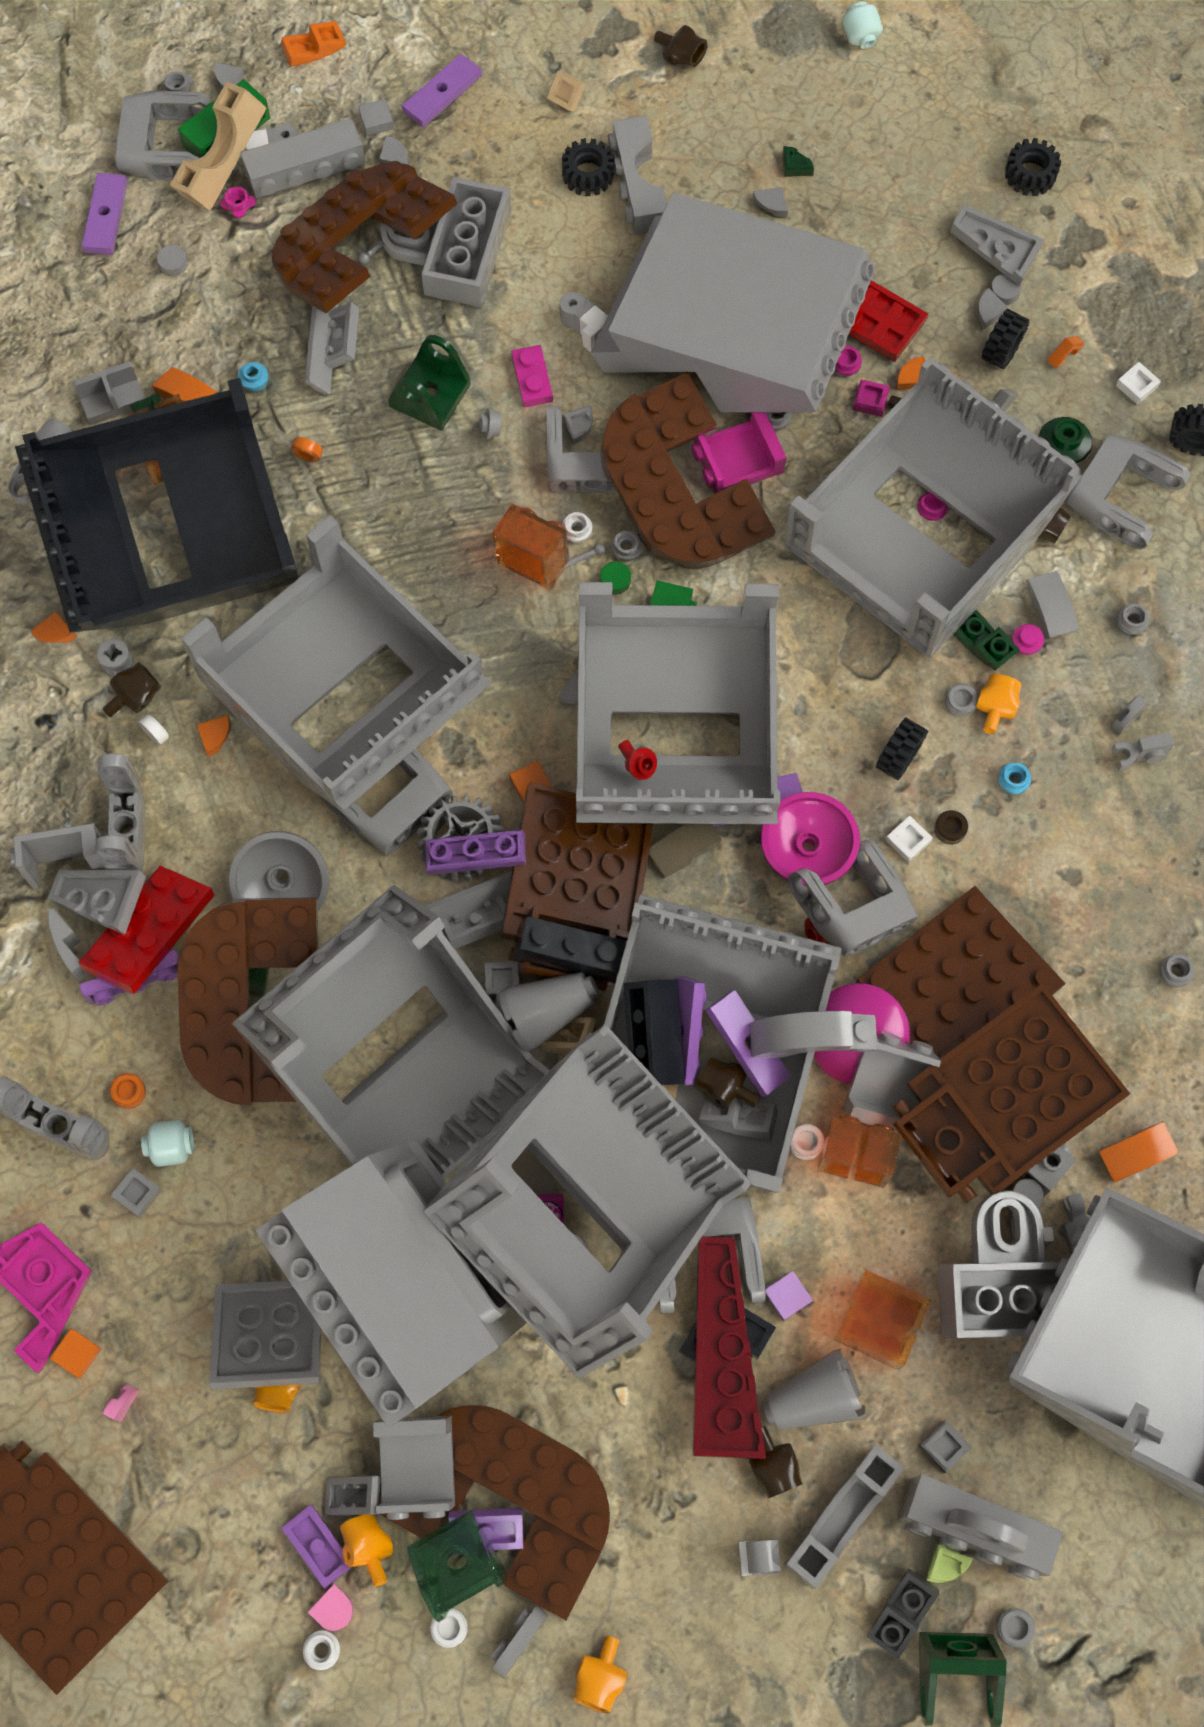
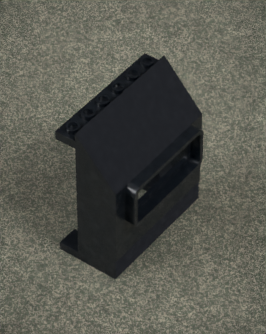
(215, 494)

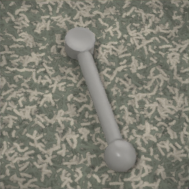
(364, 257)
(599, 549)

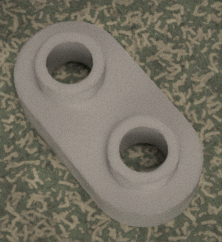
(508, 1653)

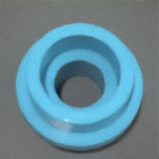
(254, 383)
(1020, 772)

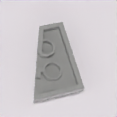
(997, 242)
(99, 895)

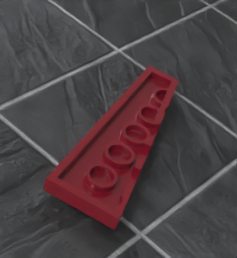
(724, 1383)

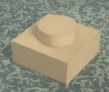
(566, 91)

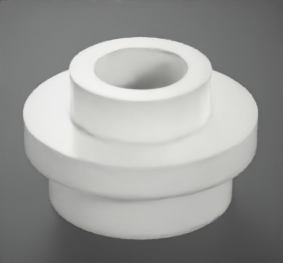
(577, 520)
(310, 1646)

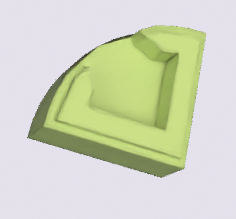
(946, 1565)

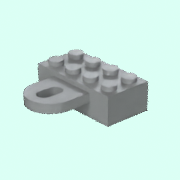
(460, 246)
(1005, 1282)
(980, 1526)

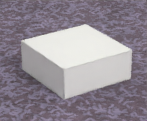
(1138, 383)
(908, 839)

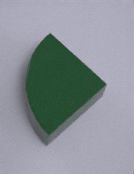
(795, 163)

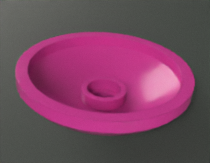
(817, 821)
(863, 1000)

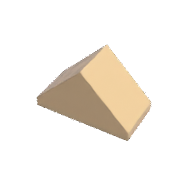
(569, 1036)

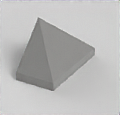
(352, 1495)

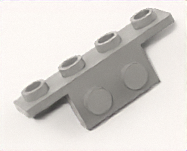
(330, 344)
(473, 911)

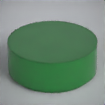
(618, 574)

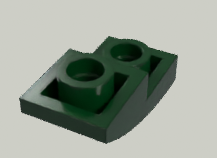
(987, 644)

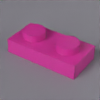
(532, 376)

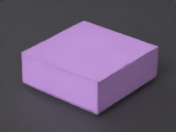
(788, 1296)

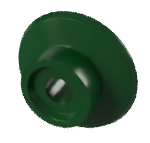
(1075, 447)

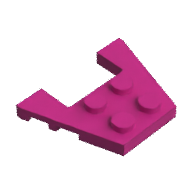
(47, 1282)

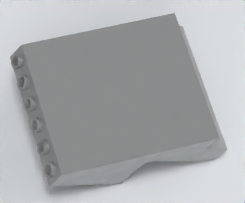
(738, 304)
(1126, 1341)

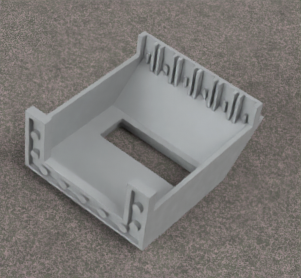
(970, 460)
(313, 642)
(678, 664)
(772, 976)
(440, 1086)
(627, 1162)
(388, 1280)

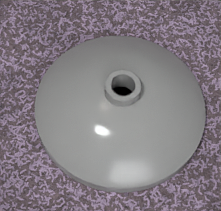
(258, 861)

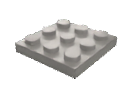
(263, 1337)

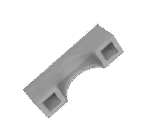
(633, 147)
(843, 1516)

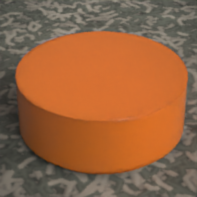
(306, 449)
(128, 1091)

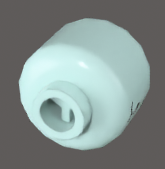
(862, 24)
(168, 1143)

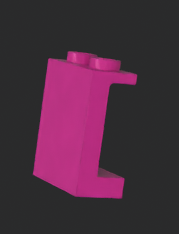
(740, 453)

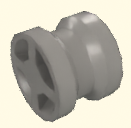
(121, 660)

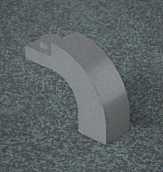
(812, 1032)

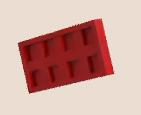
(887, 322)
(160, 918)

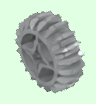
(449, 814)

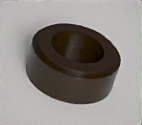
(951, 827)

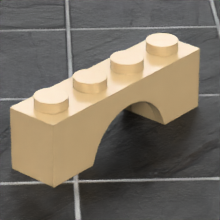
(236, 118)

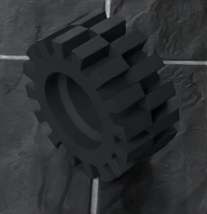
(588, 154)
(1037, 154)
(1005, 339)
(1188, 429)
(901, 748)

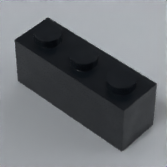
(568, 949)
(655, 1028)

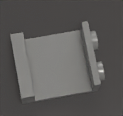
(52, 846)
(883, 1078)
(416, 1467)

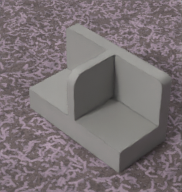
(108, 392)

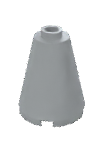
(546, 1006)
(817, 1396)

